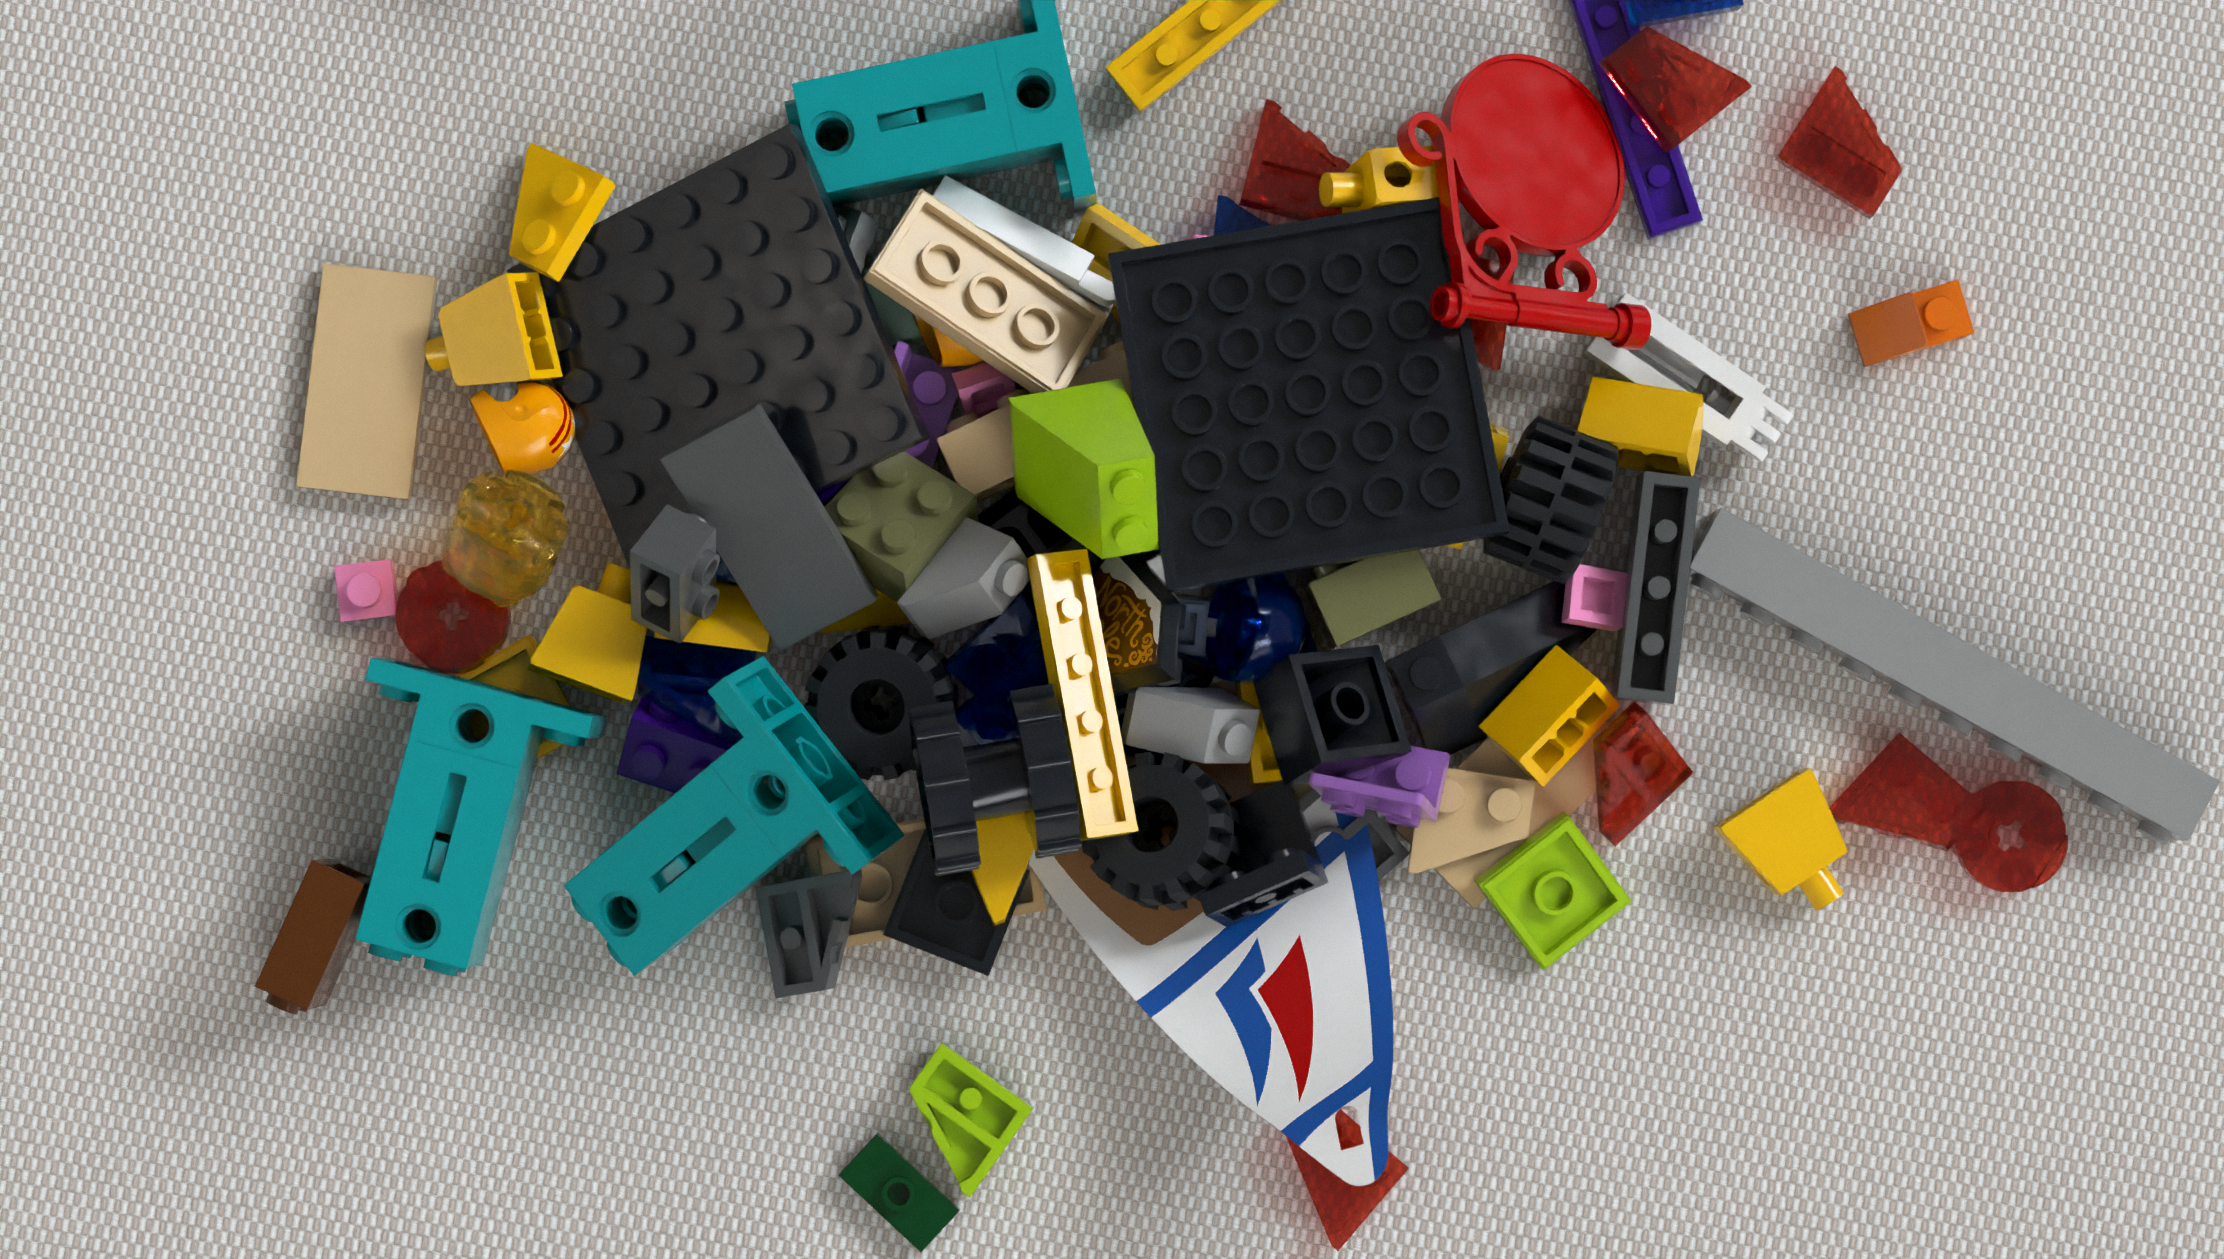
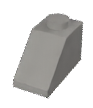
(966, 581)
(1191, 723)

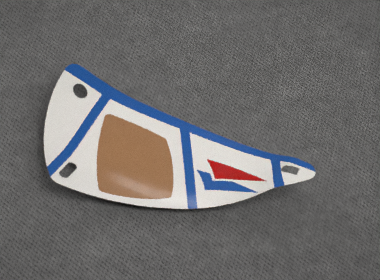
(1272, 1008)

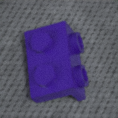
(666, 748)

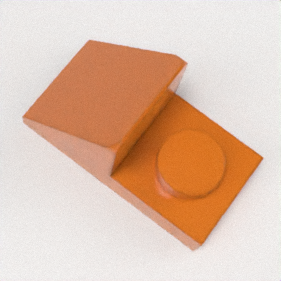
(1910, 323)

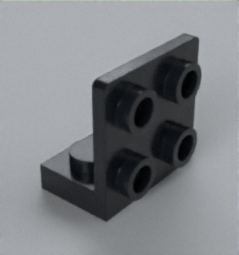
(1274, 859)

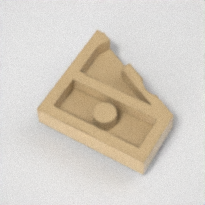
(1473, 817)

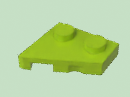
(967, 1114)

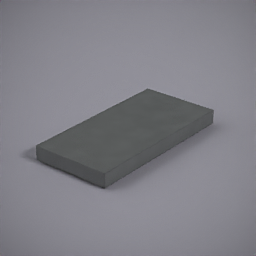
(769, 526)

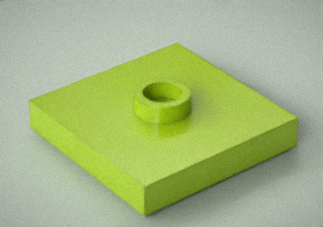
(1553, 890)

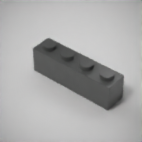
(1656, 587)

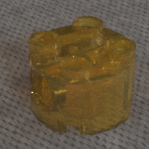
(505, 536)

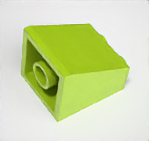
(1087, 466)

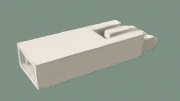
(1036, 244)
(1679, 363)

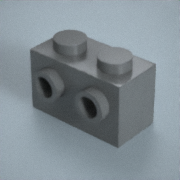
(674, 574)

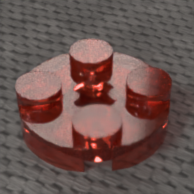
(427, 637)
(2041, 830)

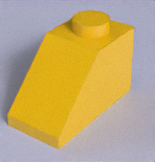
(1004, 857)

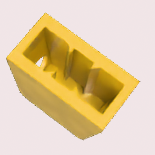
(1378, 180)
(496, 334)
(595, 640)
(1789, 839)

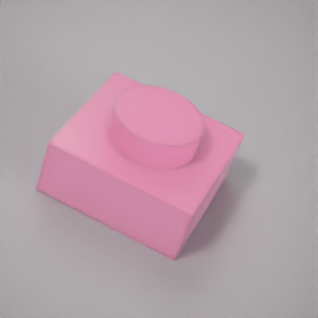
(981, 388)
(366, 590)
(1595, 598)

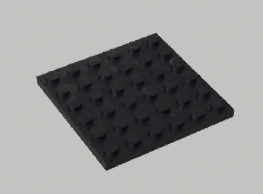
(716, 303)
(1306, 396)

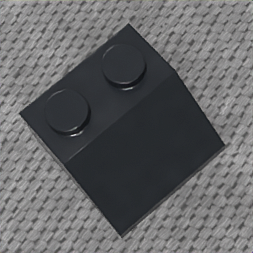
(1331, 713)

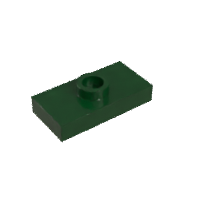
(899, 1192)

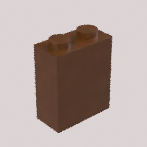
(315, 937)

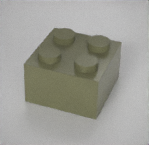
(899, 519)
(1369, 594)

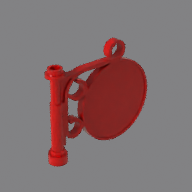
(1542, 179)

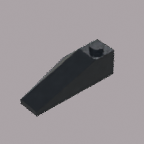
(1472, 668)

